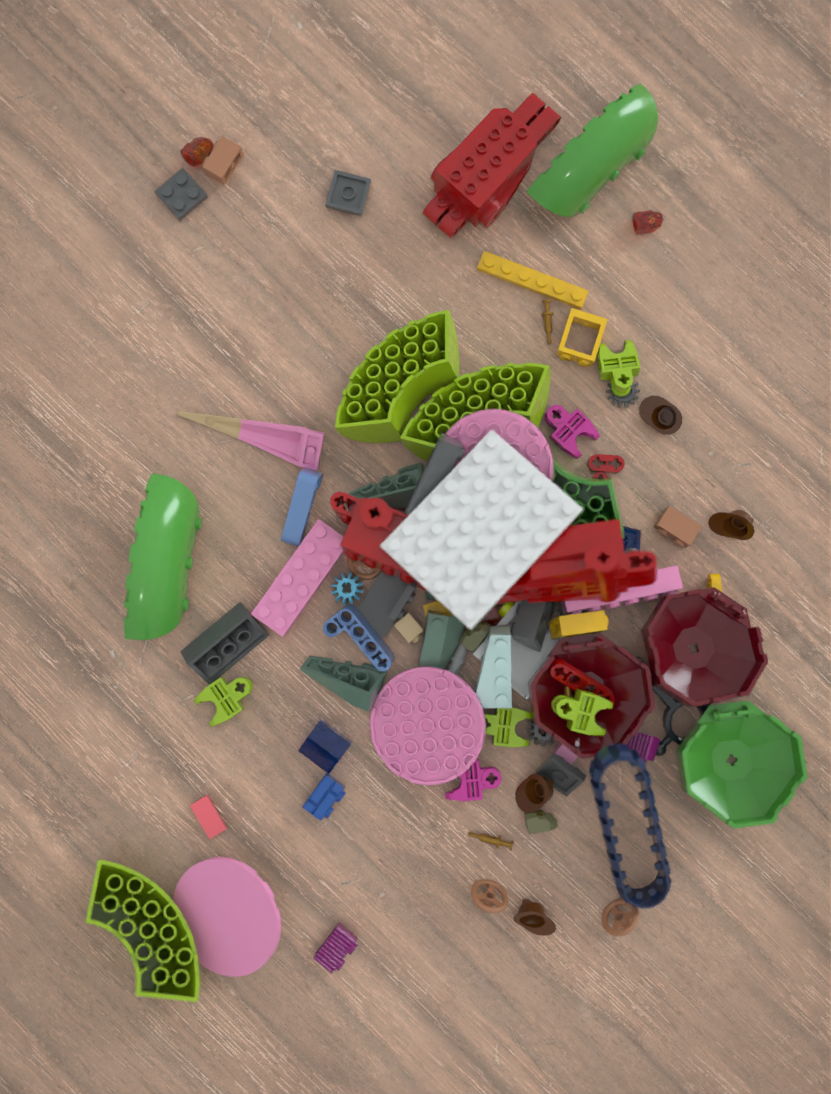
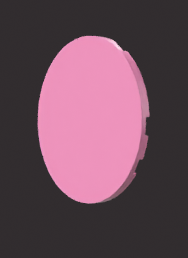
(512, 428)
(428, 725)
(229, 915)

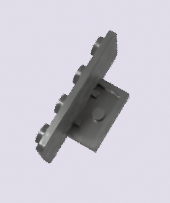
(386, 602)

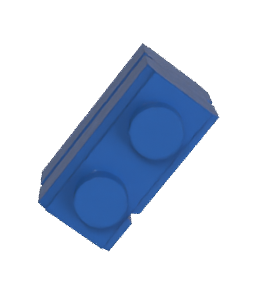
(324, 796)

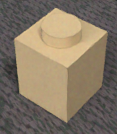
(409, 628)

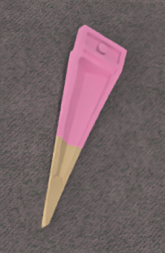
(288, 442)

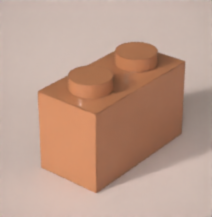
(222, 160)
(677, 526)

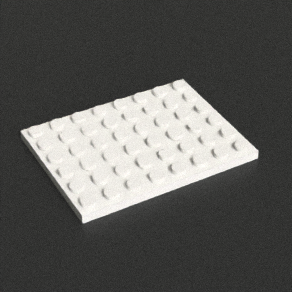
(481, 529)

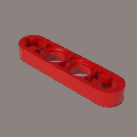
(583, 681)

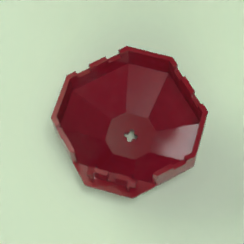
(727, 654)
(611, 667)

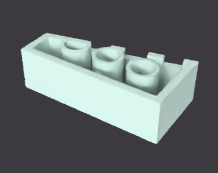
(494, 677)

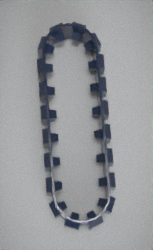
(657, 891)

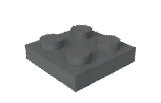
(348, 193)
(181, 194)
(564, 774)

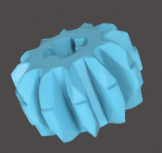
(340, 589)

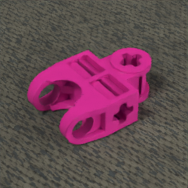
(563, 422)
(464, 790)

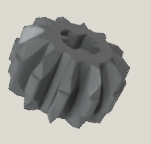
(543, 738)

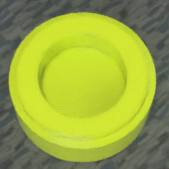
(505, 608)

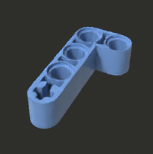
(300, 507)
(361, 640)

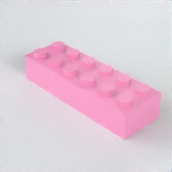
(300, 579)
(667, 583)

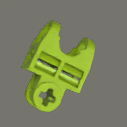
(618, 367)
(225, 697)
(581, 711)
(503, 725)

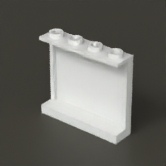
(523, 659)

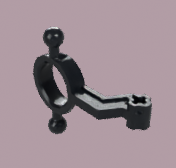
(671, 707)

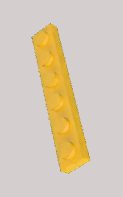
(532, 280)

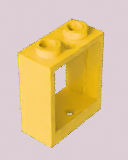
(585, 319)
(578, 624)

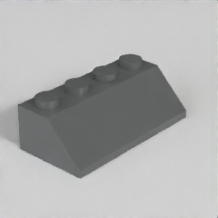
(437, 468)
(532, 623)
(224, 643)

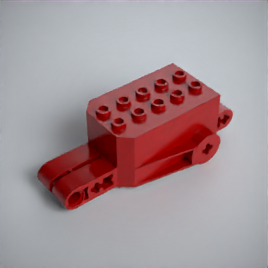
(488, 166)
(369, 526)
(585, 565)

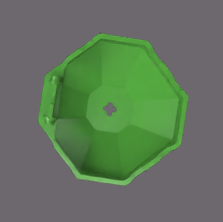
(761, 779)

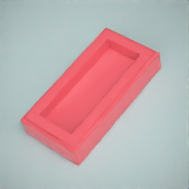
(208, 817)

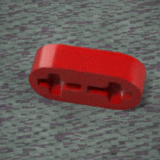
(606, 459)

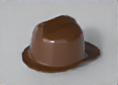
(660, 415)
(734, 525)
(534, 793)
(533, 918)

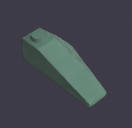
(395, 489)
(440, 639)
(351, 682)

